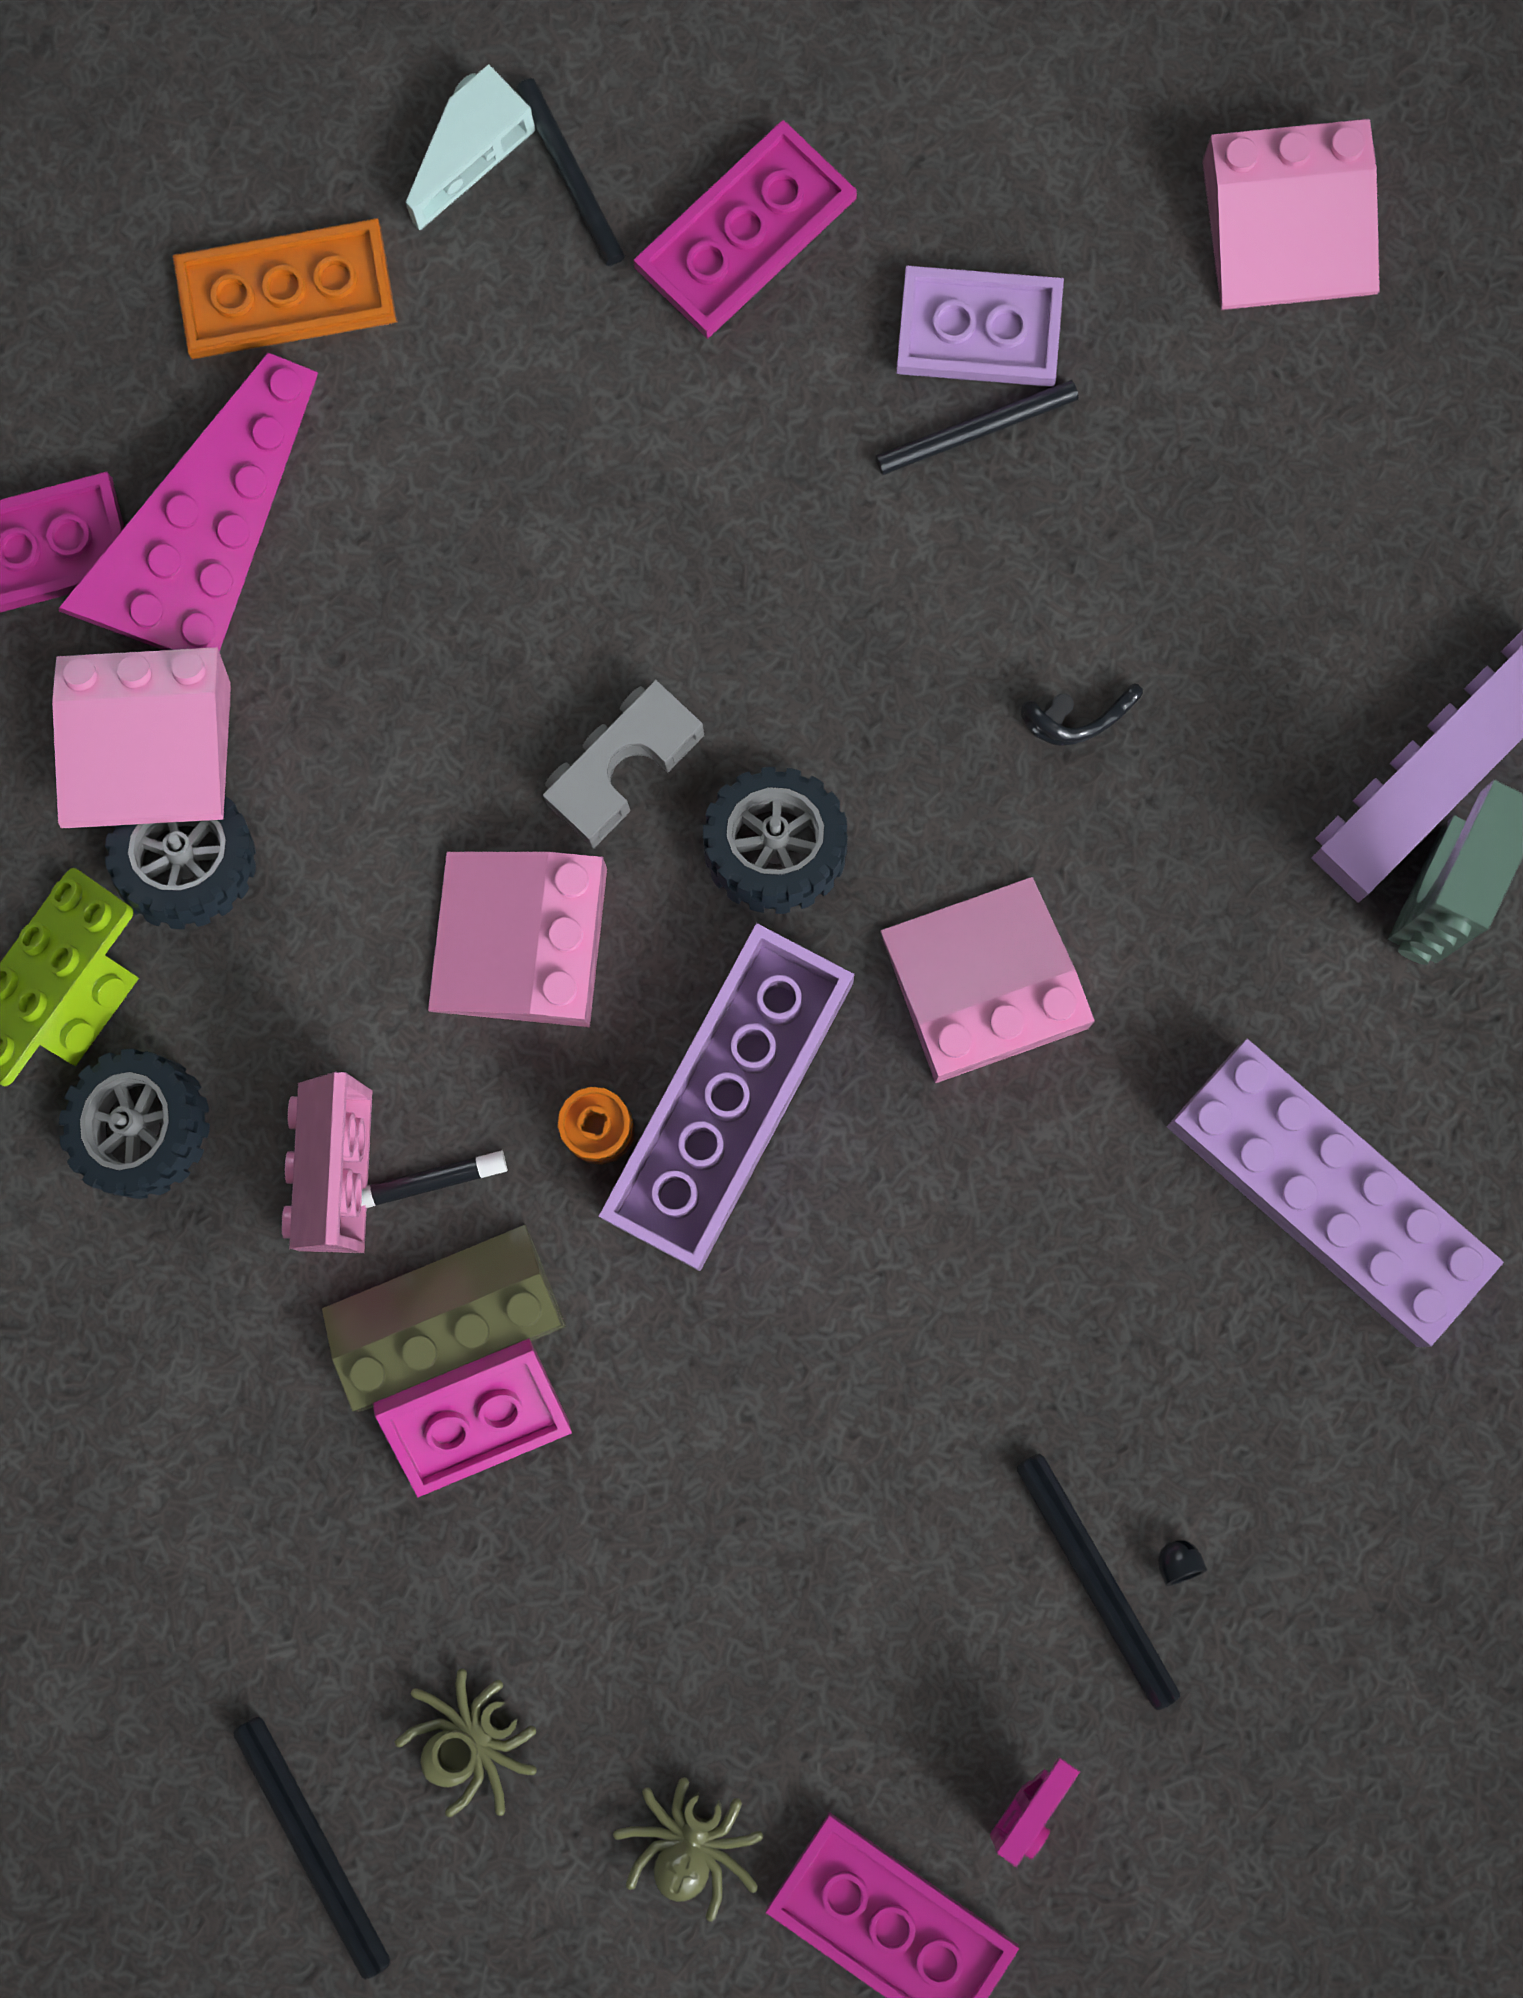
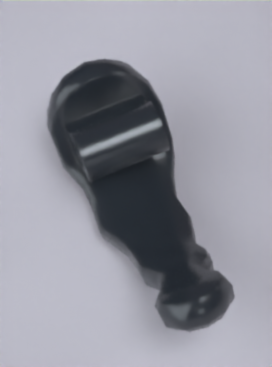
(1048, 724)

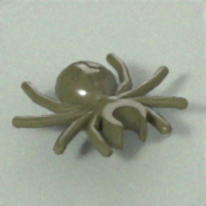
(467, 1744)
(689, 1849)

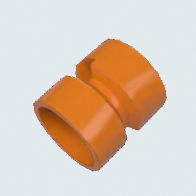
(596, 1125)

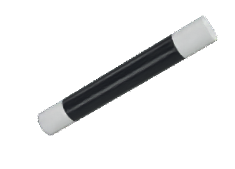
(434, 1179)

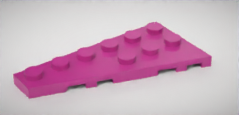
(191, 544)

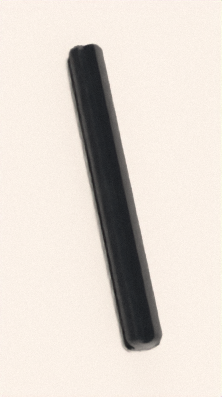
(1098, 1582)
(312, 1848)

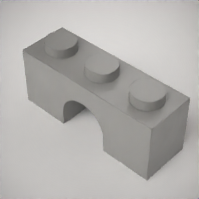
(650, 726)

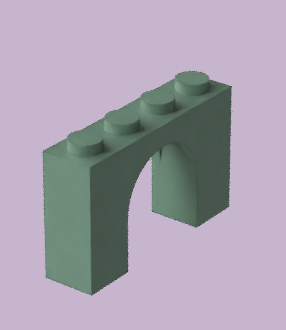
(1463, 878)

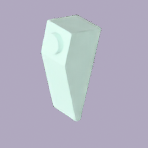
(474, 134)

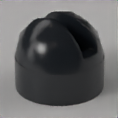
(1180, 1562)

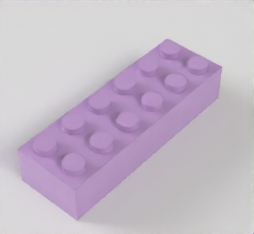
(727, 1097)
(1335, 1195)

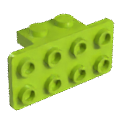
(57, 978)

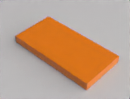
(284, 288)

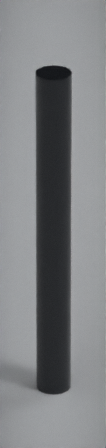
(571, 173)
(977, 427)

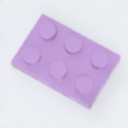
(980, 326)

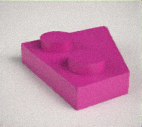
(1022, 1824)

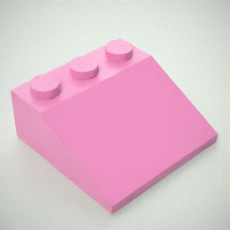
(1293, 213)
(140, 737)
(519, 936)
(986, 979)
(328, 1165)

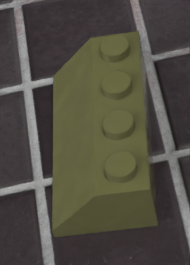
(440, 1318)

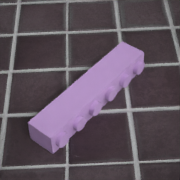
(1427, 779)

